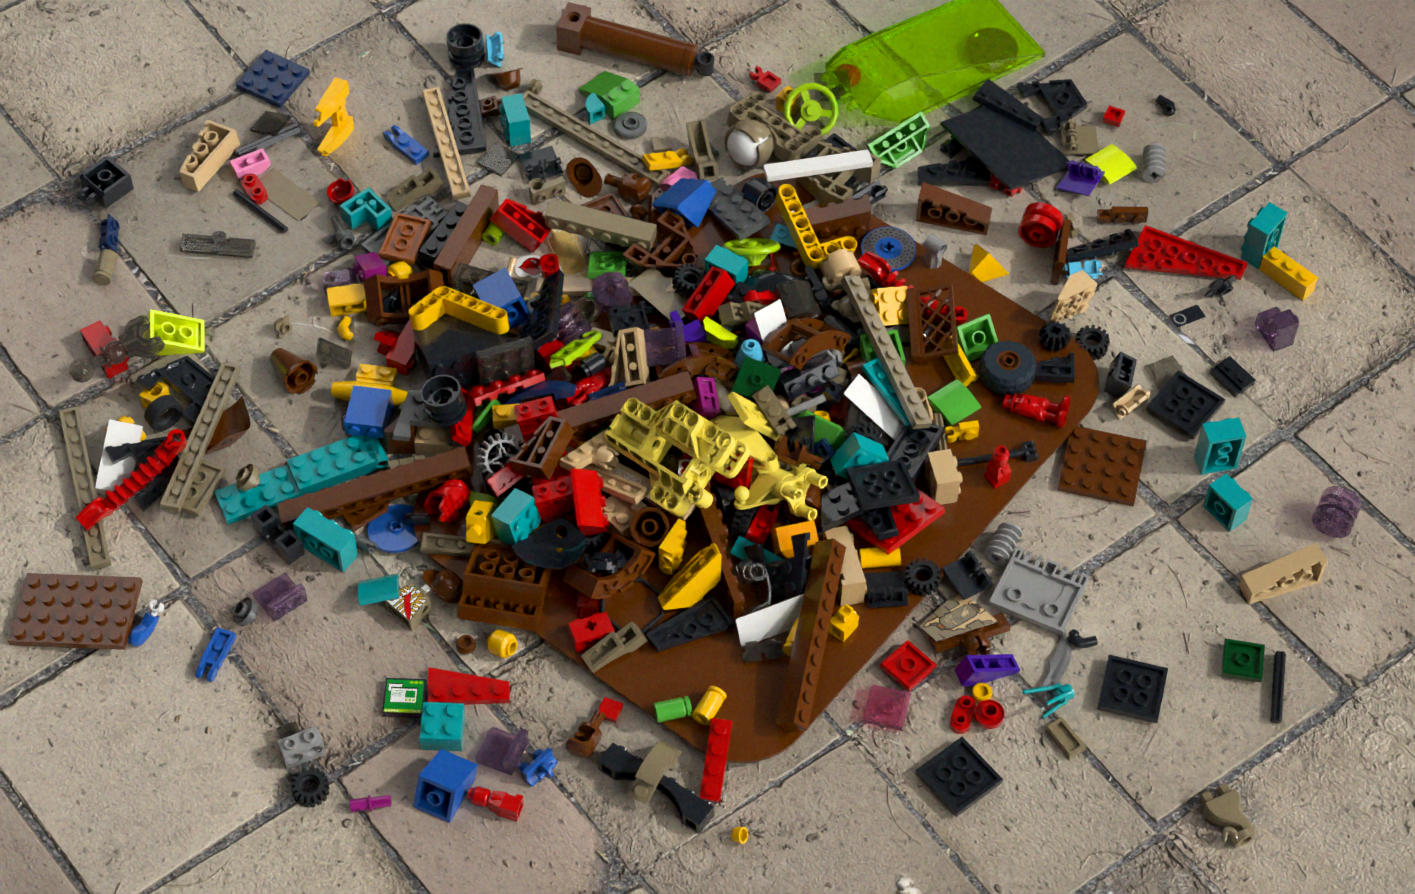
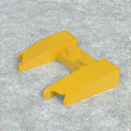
(333, 105)

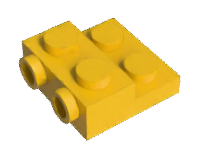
(891, 305)
(672, 549)

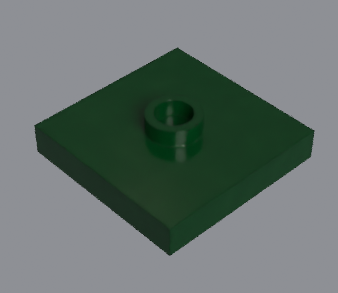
(754, 377)
(1242, 660)

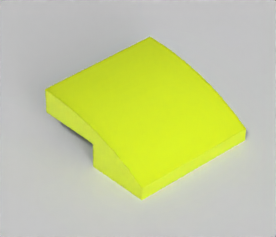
(1113, 162)

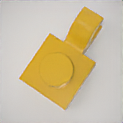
(965, 430)

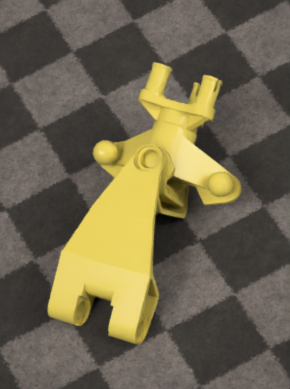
(768, 480)

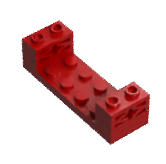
(554, 495)

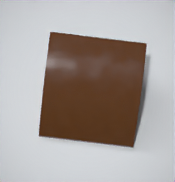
(503, 588)

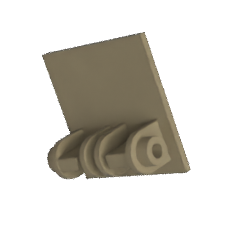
(1079, 139)

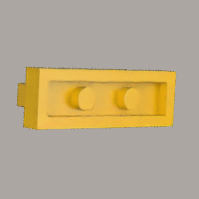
(959, 365)

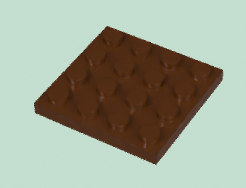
(1102, 465)

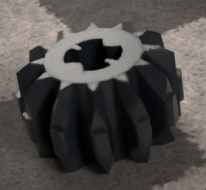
(1054, 335)

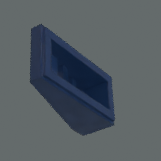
(824, 443)

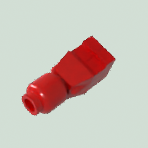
(998, 469)
(498, 802)

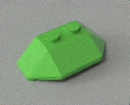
(901, 142)
(825, 429)

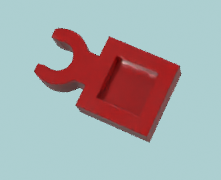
(766, 80)

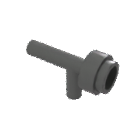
(343, 237)

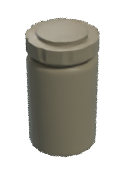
(105, 267)

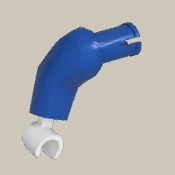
(147, 626)

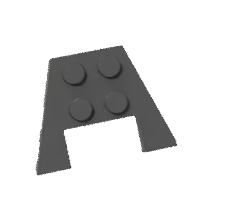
(415, 414)

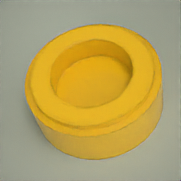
(981, 692)

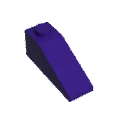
(985, 668)

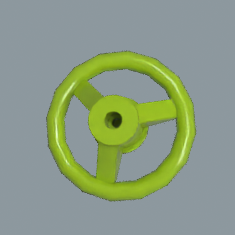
(810, 108)
(752, 249)

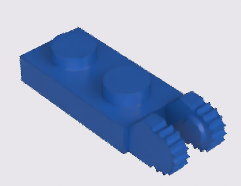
(406, 145)
(215, 653)

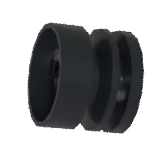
(465, 46)
(443, 400)

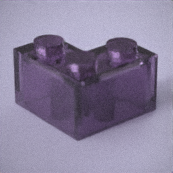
(1277, 327)

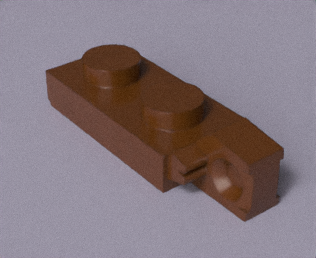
(1123, 214)

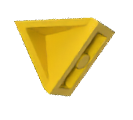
(984, 265)

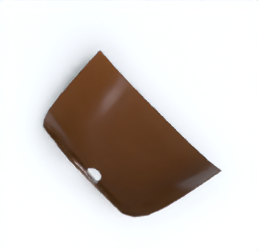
(230, 428)

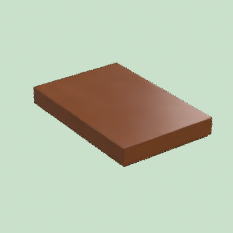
(404, 238)

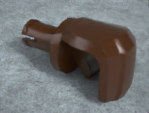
(630, 187)
(797, 457)
(587, 738)

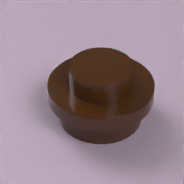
(465, 644)

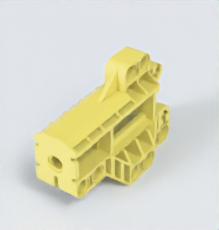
(675, 424)

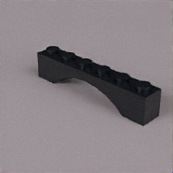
(693, 810)

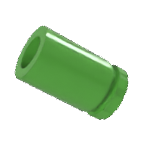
(672, 709)

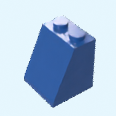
(687, 199)
(502, 292)
(369, 411)
(444, 785)

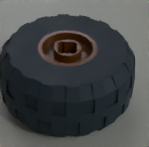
(1007, 368)

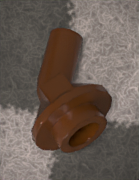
(638, 212)

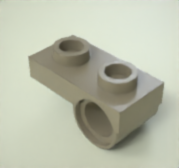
(541, 191)

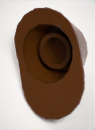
(508, 80)
(584, 177)
(445, 584)

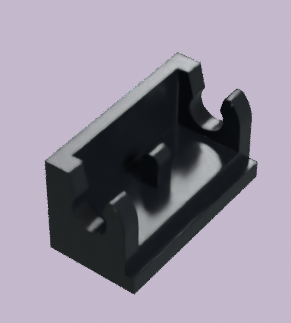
(832, 395)

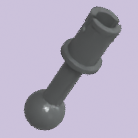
(361, 541)

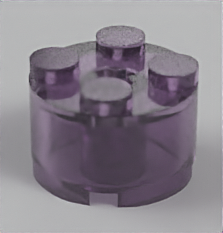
(611, 290)

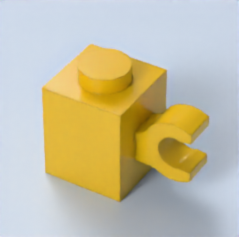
(843, 623)

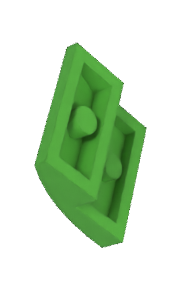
(954, 402)

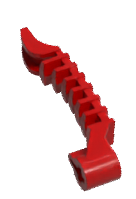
(881, 271)
(164, 454)

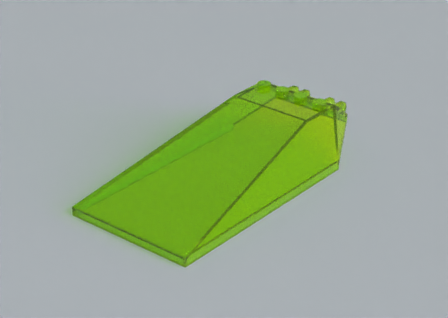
(930, 59)

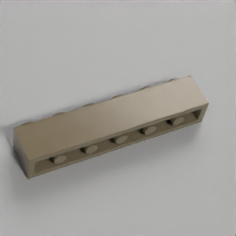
(599, 225)

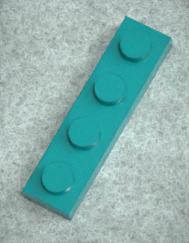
(879, 378)

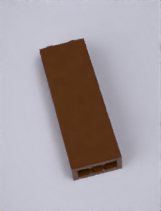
(467, 234)

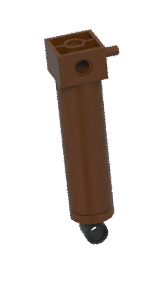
(581, 31)

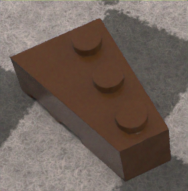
(544, 450)

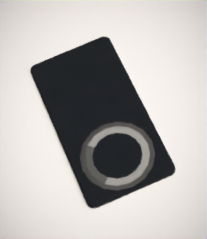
(1187, 316)

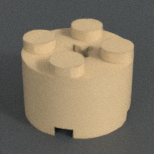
(838, 265)

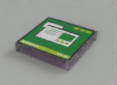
(404, 697)

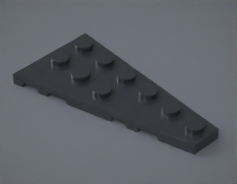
(465, 114)
(544, 319)

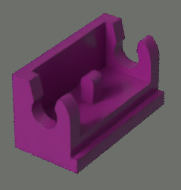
(707, 398)

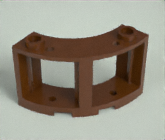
(380, 282)
(818, 337)
(701, 361)
(613, 582)

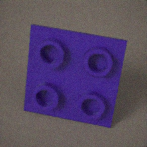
(1080, 178)

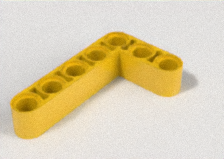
(806, 232)
(459, 305)

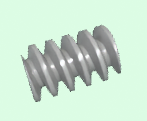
(1153, 162)
(1003, 543)

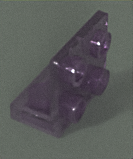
(665, 345)
(280, 596)

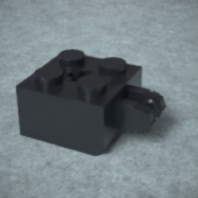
(104, 183)

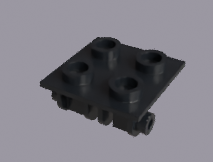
(541, 163)
(802, 433)
(968, 576)
(886, 589)

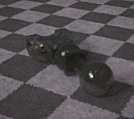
(115, 352)

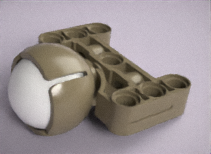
(759, 132)

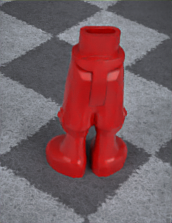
(585, 387)
(1037, 408)

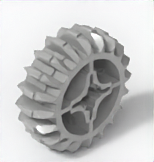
(500, 450)

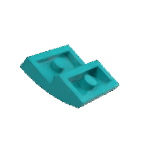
(378, 589)

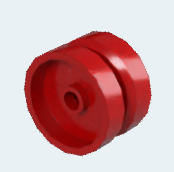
(1040, 225)

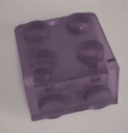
(503, 750)

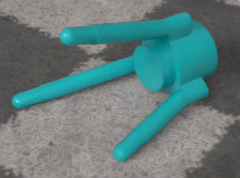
(1061, 694)

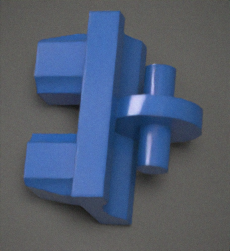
(540, 767)

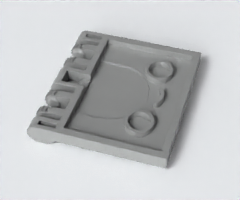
(1038, 592)

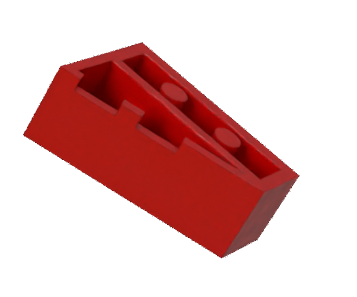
(521, 224)

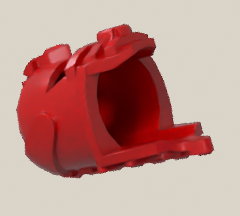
(454, 497)

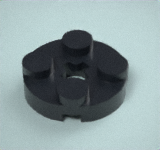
(602, 561)

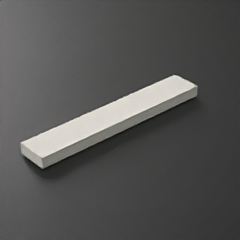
(817, 165)

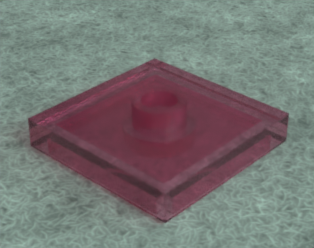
(887, 707)

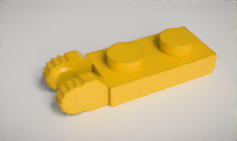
(667, 159)

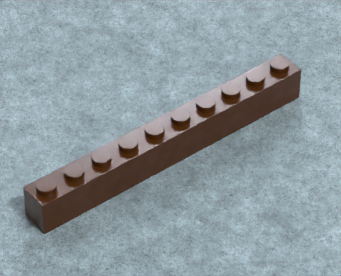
(601, 412)
(379, 487)
(811, 636)

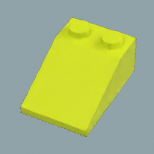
(178, 332)

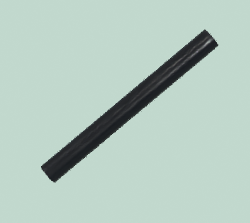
(283, 228)

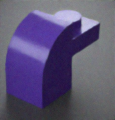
(692, 332)

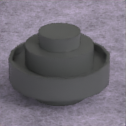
(245, 611)

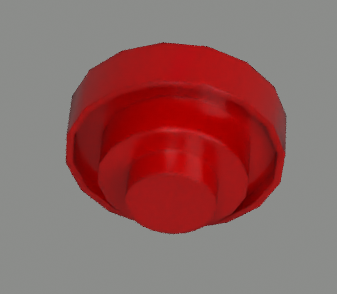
(989, 714)

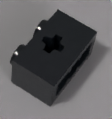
(1120, 375)

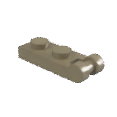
(773, 410)

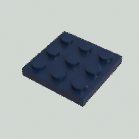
(272, 78)

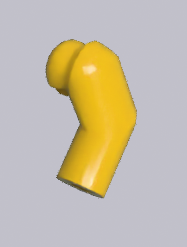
(343, 329)

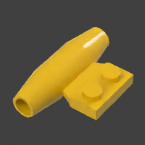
(373, 377)

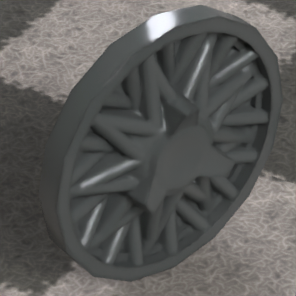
(630, 125)

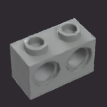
(301, 747)

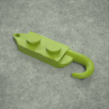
(574, 349)

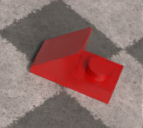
(386, 340)

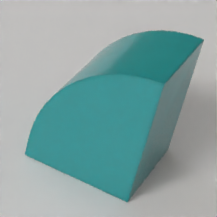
(594, 109)

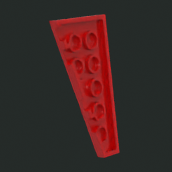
(1173, 254)

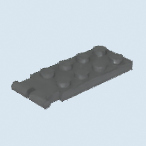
(428, 209)
(735, 212)

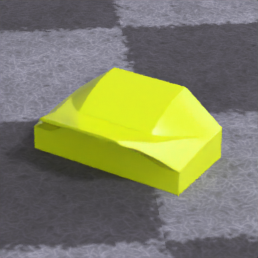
(719, 335)

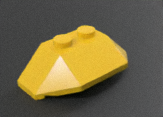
(693, 580)

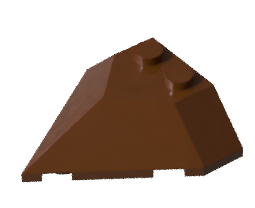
(671, 246)

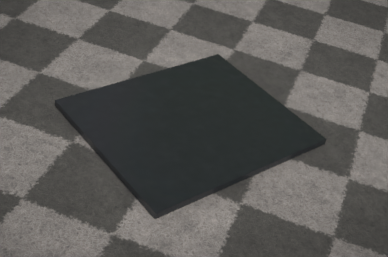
(1006, 147)

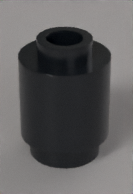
(592, 365)

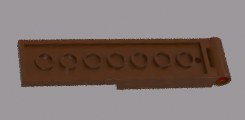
(715, 532)

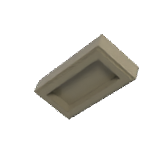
(1065, 738)

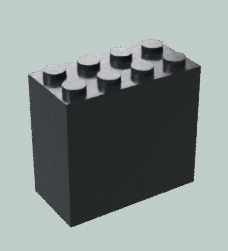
(451, 349)

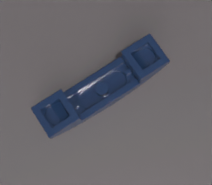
(559, 388)

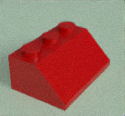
(589, 501)

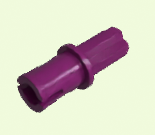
(370, 803)

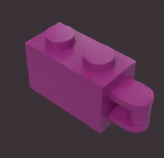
(368, 266)

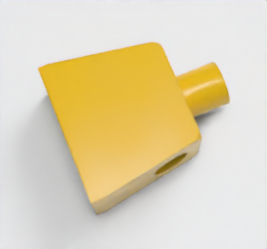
(480, 526)

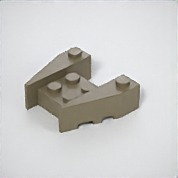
(830, 186)

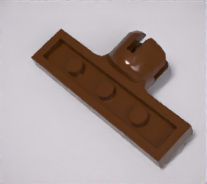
(974, 640)

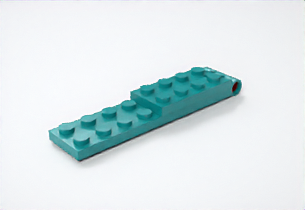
(304, 475)

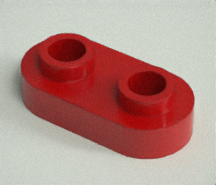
(252, 185)
(549, 264)
(765, 297)
(963, 713)

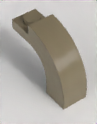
(658, 761)

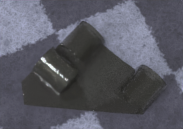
(758, 575)

